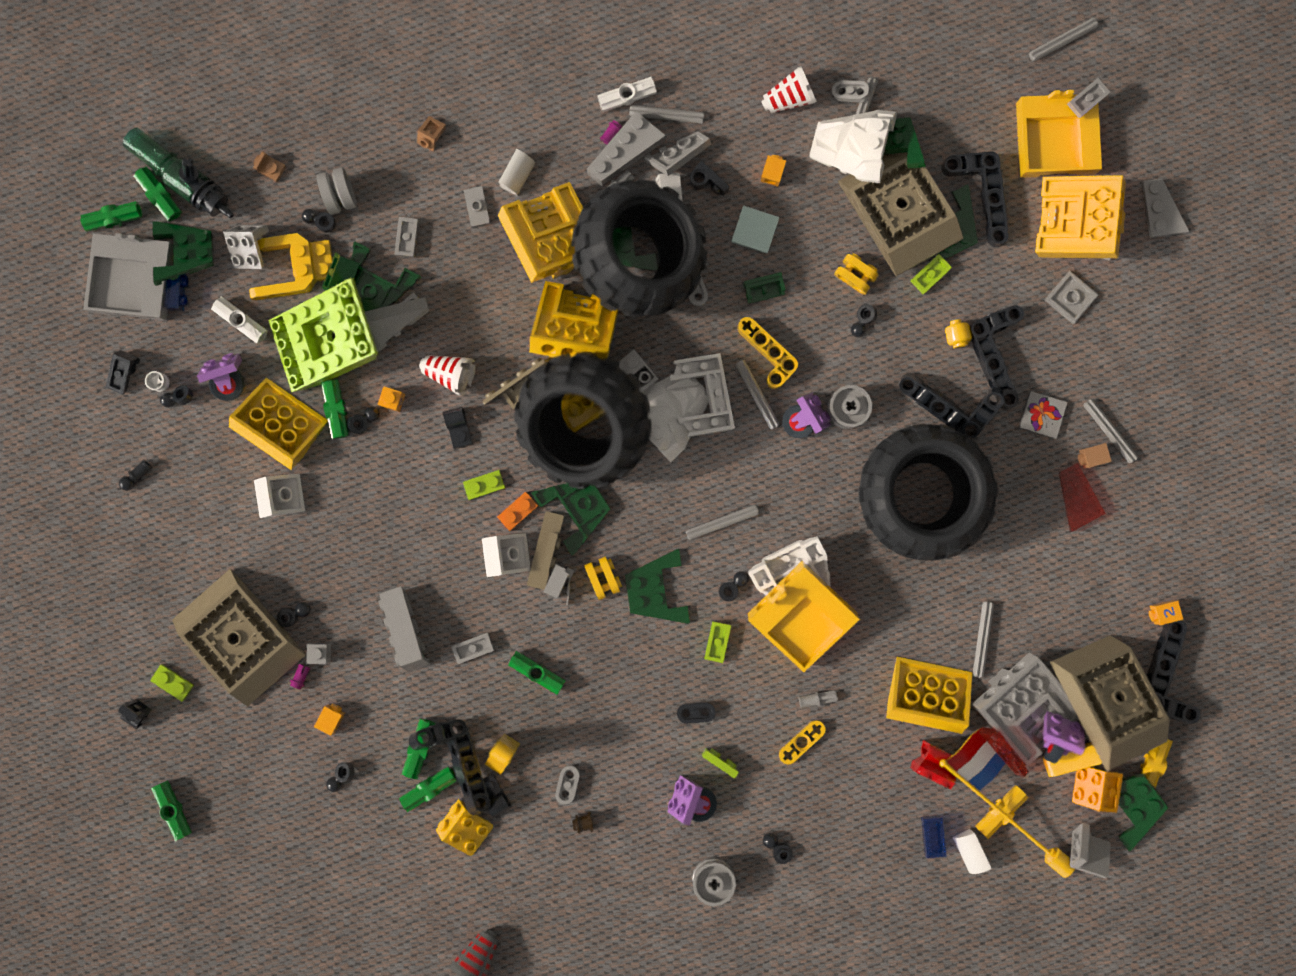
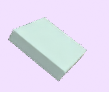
(755, 229)

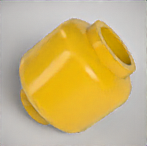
(958, 334)

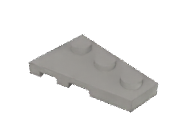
(674, 157)
(1161, 210)

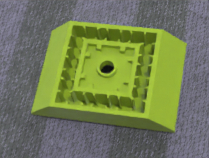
(306, 339)

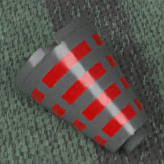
(477, 956)

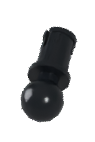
(127, 482)

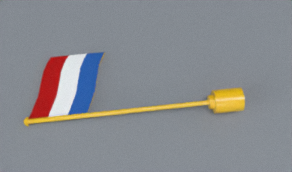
(977, 766)

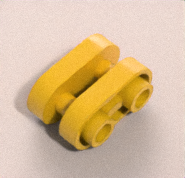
(854, 262)
(613, 582)

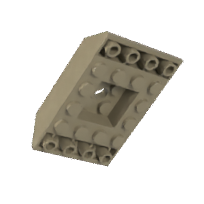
(908, 233)
(263, 645)
(1114, 727)

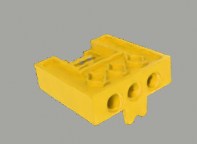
(1055, 138)
(1081, 217)
(543, 231)
(571, 324)
(803, 616)

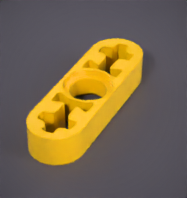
(788, 748)

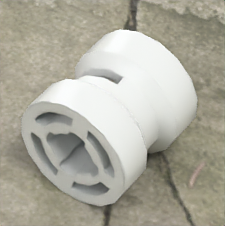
(153, 380)

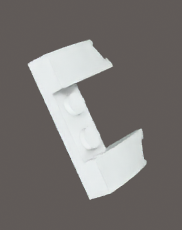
(721, 414)

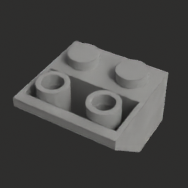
(636, 365)

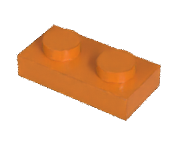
(517, 511)

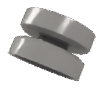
(336, 190)
(857, 399)
(718, 892)

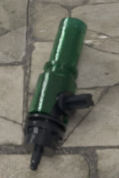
(178, 174)

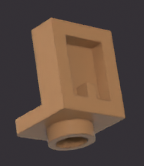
(430, 132)
(269, 166)

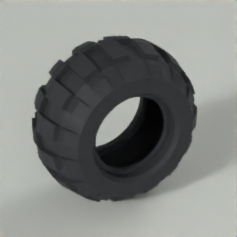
(665, 221)
(556, 446)
(971, 483)

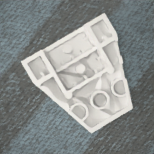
(854, 143)
(668, 403)
(780, 563)

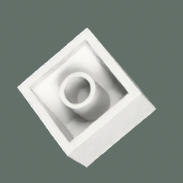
(279, 495)
(506, 554)

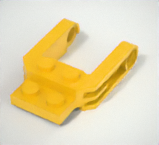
(308, 261)

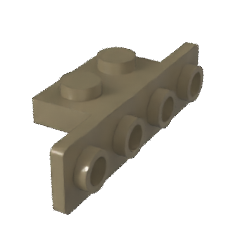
(511, 389)
(545, 550)

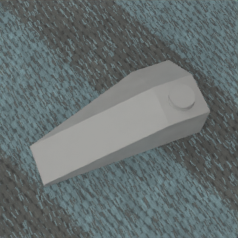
(390, 320)

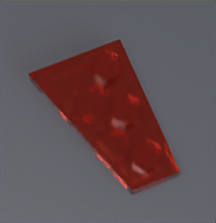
(1079, 498)
(1004, 750)

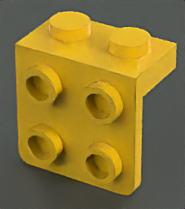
(462, 829)

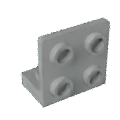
(244, 246)
(1089, 852)

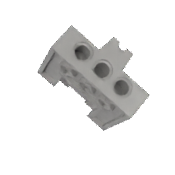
(123, 276)
(1019, 703)

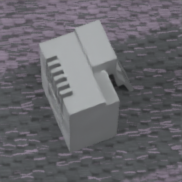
(557, 581)

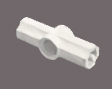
(639, 90)
(247, 327)

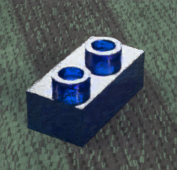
(175, 293)
(933, 836)

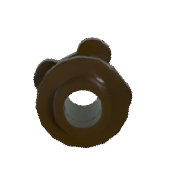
(583, 823)

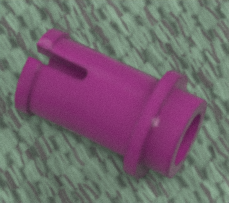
(611, 131)
(299, 678)

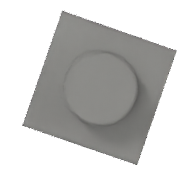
(318, 653)

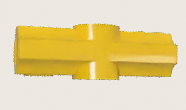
(1155, 762)
(1009, 804)

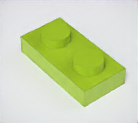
(930, 274)
(484, 485)
(717, 642)
(172, 682)
(727, 766)

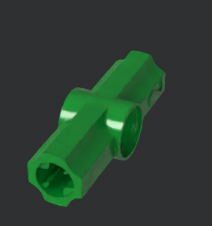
(157, 194)
(110, 216)
(334, 409)
(525, 665)
(416, 757)
(428, 789)
(177, 823)

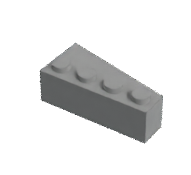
(627, 146)
(402, 629)

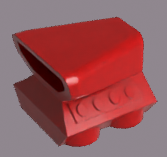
(929, 765)

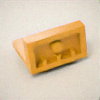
(1097, 789)

